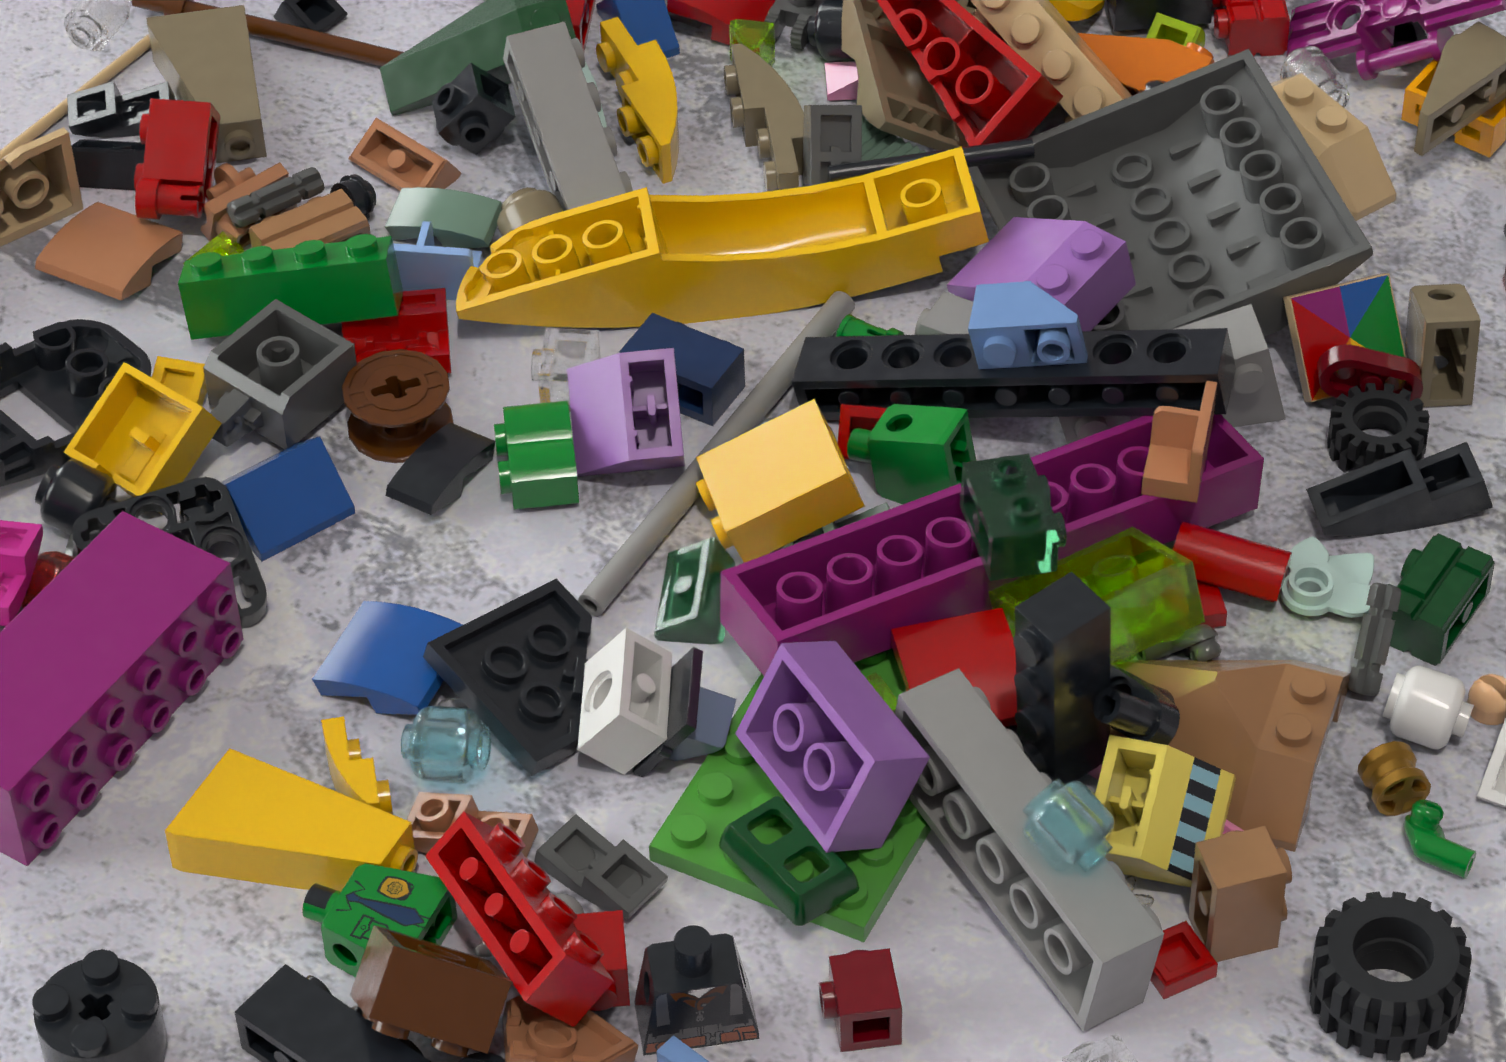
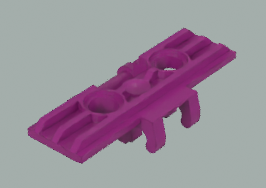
(1373, 34)

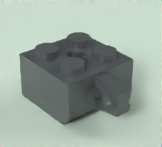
(277, 376)

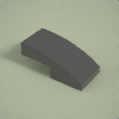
(598, 870)

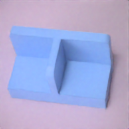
(433, 266)

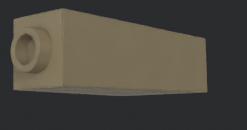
(210, 60)

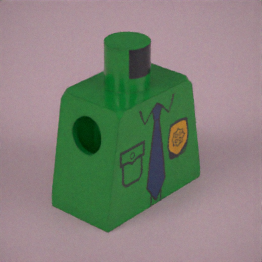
(379, 897)

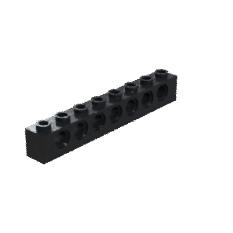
(1122, 376)

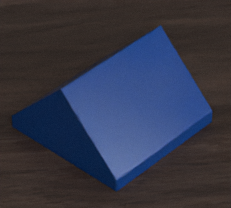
(289, 497)

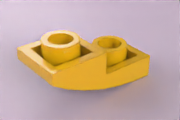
(350, 772)

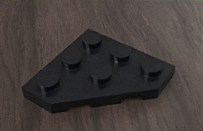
(522, 672)

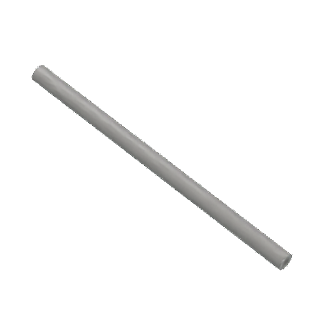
(684, 490)

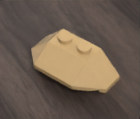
(1339, 144)

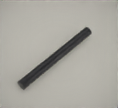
(974, 155)

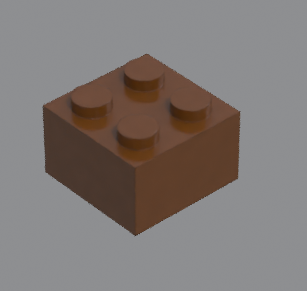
(429, 991)

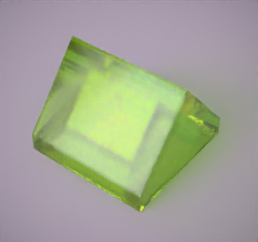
(755, 36)

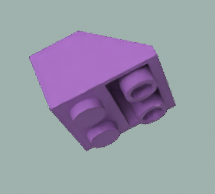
(626, 413)

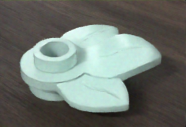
(1327, 582)

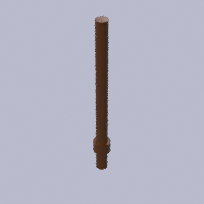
(286, 33)

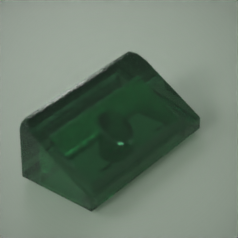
(692, 594)

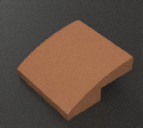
(108, 250)

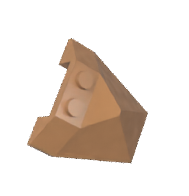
(1258, 723)

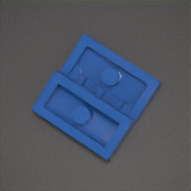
(384, 659)

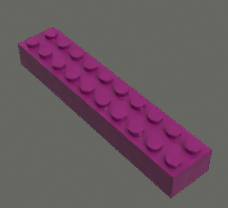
(924, 564)

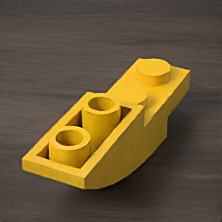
(646, 93)

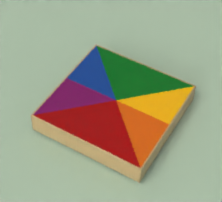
(1341, 314)

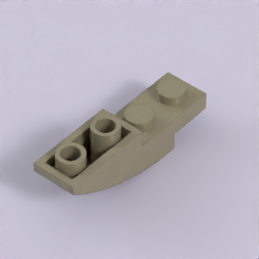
(767, 115)

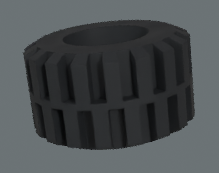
(1383, 1013)

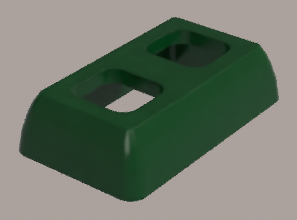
(766, 862)

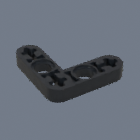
(199, 528)

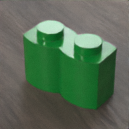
(539, 454)

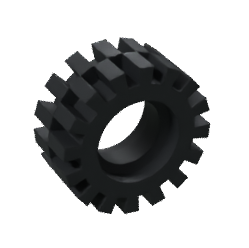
(1379, 411)

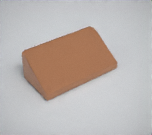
(401, 159)

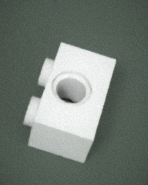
(625, 701)

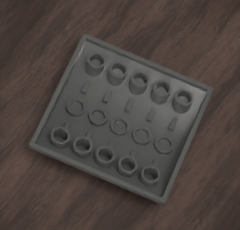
(1204, 191)

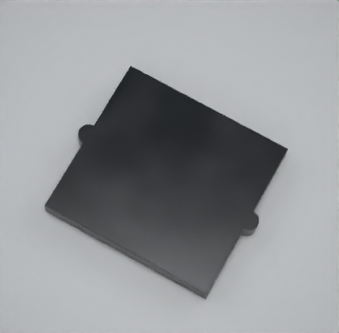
(682, 708)

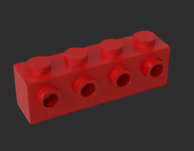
(520, 918)

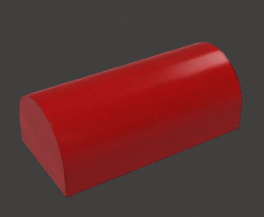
(1233, 561)

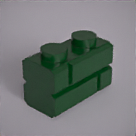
(1439, 597)

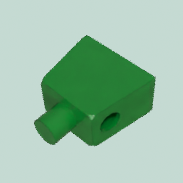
(914, 450)

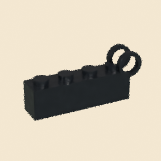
(1060, 670)
(303, 1022)

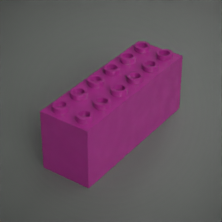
(102, 670)

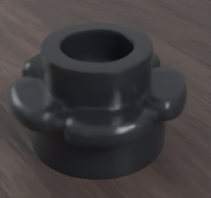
(359, 191)

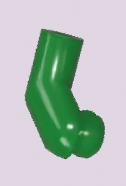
(1430, 842)

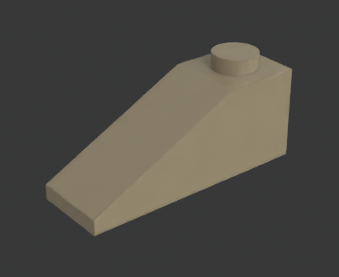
(1464, 85)

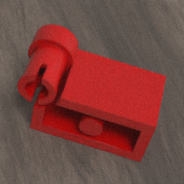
(177, 158)

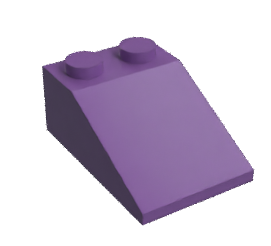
(1062, 257)

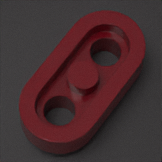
(1355, 365)

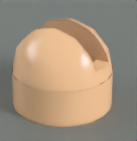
(1489, 699)

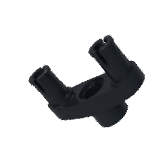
(1137, 708)

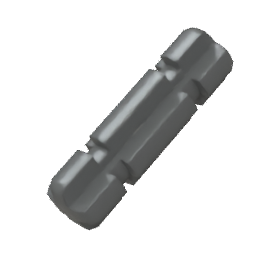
(275, 197)
(1374, 639)

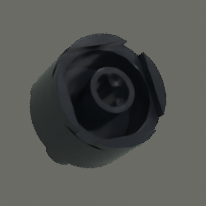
(100, 1013)

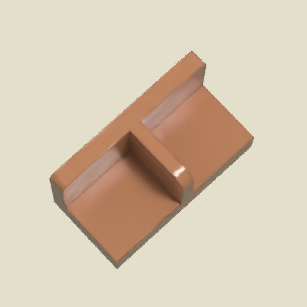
(1179, 449)

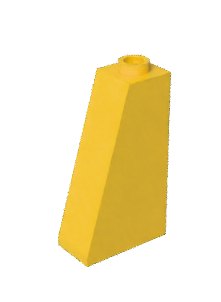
(282, 829)

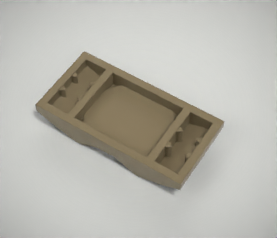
(890, 82)

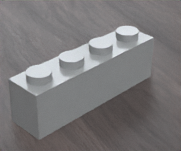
(564, 116)

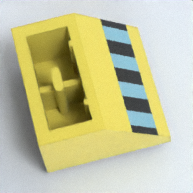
(1160, 807)

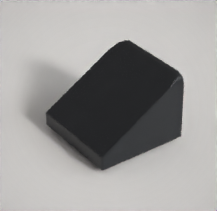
(311, 14)

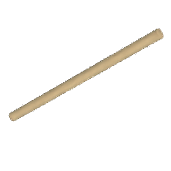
(62, 108)

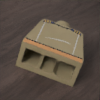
(1445, 325)

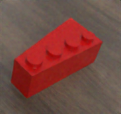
(974, 72)

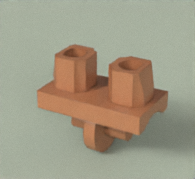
(231, 186)

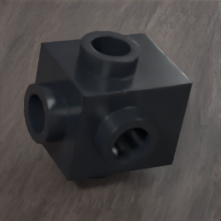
(473, 109)

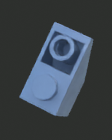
(1023, 328)

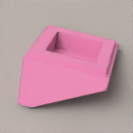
(841, 81)

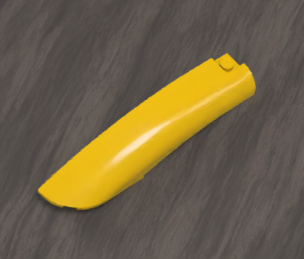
(727, 251)

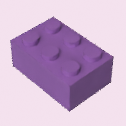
(831, 746)

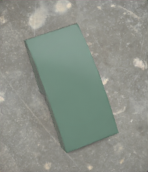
(456, 216)

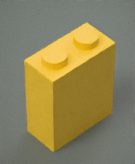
(777, 483)

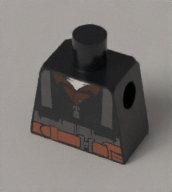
(694, 992)

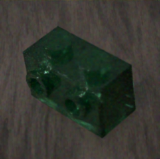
(1011, 517)

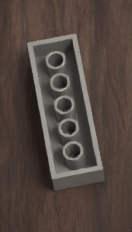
(1073, 925)

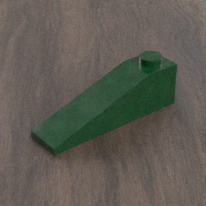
(473, 38)

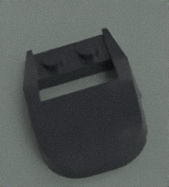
(64, 376)

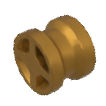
(1393, 777)

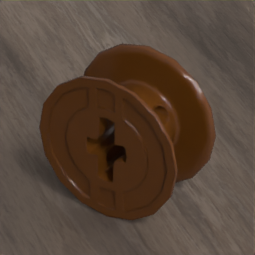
(395, 403)

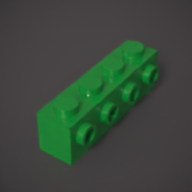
(314, 278)

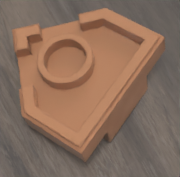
(539, 1037)

